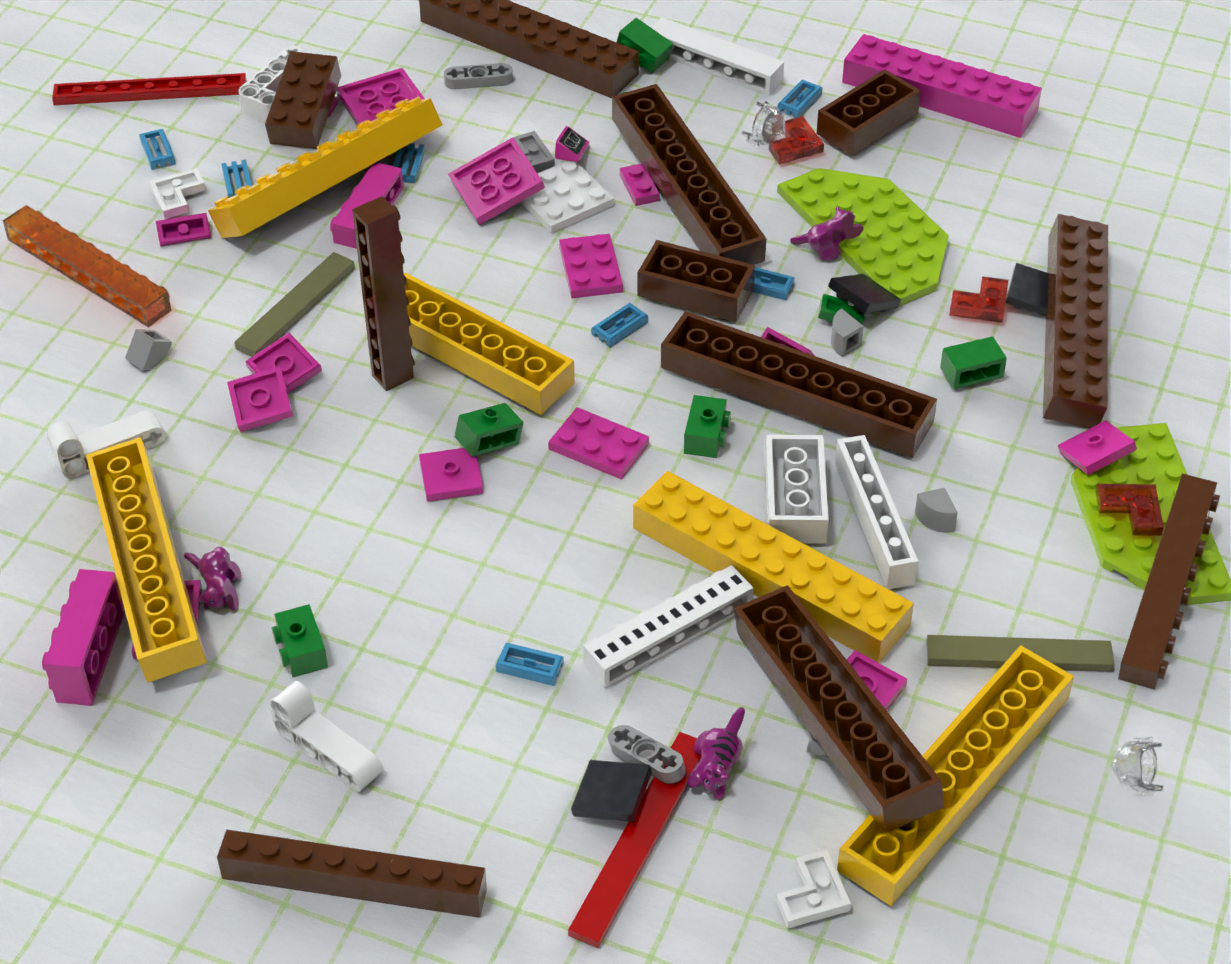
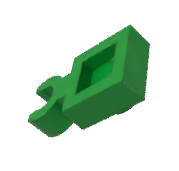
(831, 305)

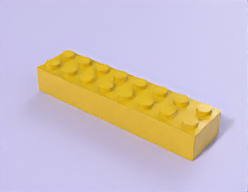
(486, 348)

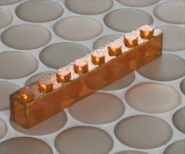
(88, 265)

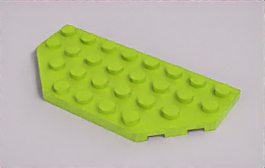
(899, 240)
(1133, 555)

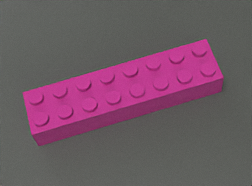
(948, 85)

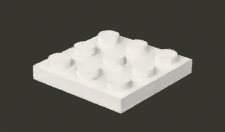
(567, 197)

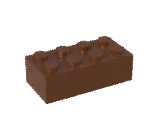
(303, 100)
(868, 112)
(696, 280)

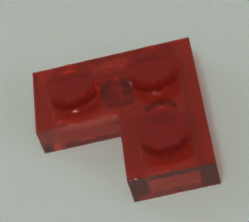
(799, 142)
(985, 306)
(1135, 499)

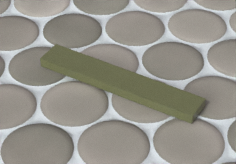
(294, 304)
(995, 651)

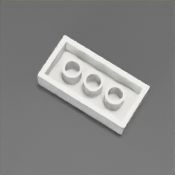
(797, 486)

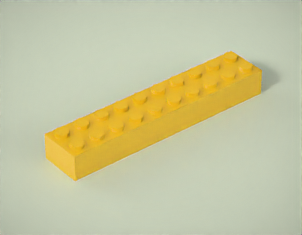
(324, 168)
(720, 535)
(145, 561)
(970, 762)

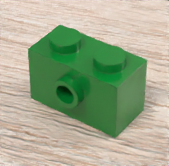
(652, 46)
(973, 362)
(705, 426)
(488, 429)
(300, 641)

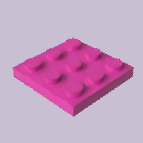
(377, 93)
(496, 180)

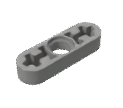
(492, 75)
(641, 742)

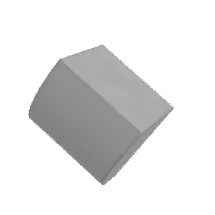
(846, 333)
(147, 348)
(936, 510)

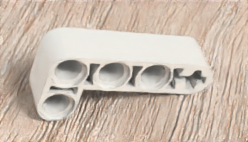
(259, 91)
(71, 450)
(321, 739)

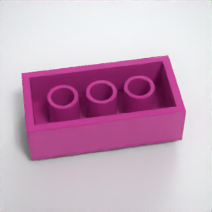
(84, 637)

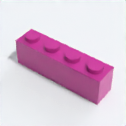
(376, 182)

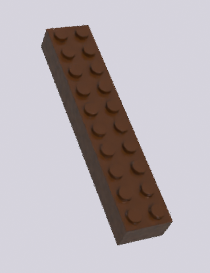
(537, 41)
(687, 176)
(1076, 323)
(798, 383)
(839, 710)

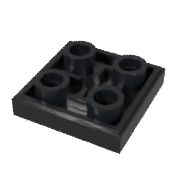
(1029, 289)
(863, 293)
(611, 790)

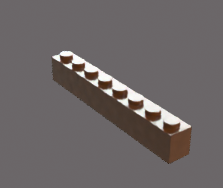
(384, 292)
(1168, 582)
(353, 873)

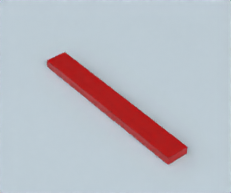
(148, 89)
(632, 851)

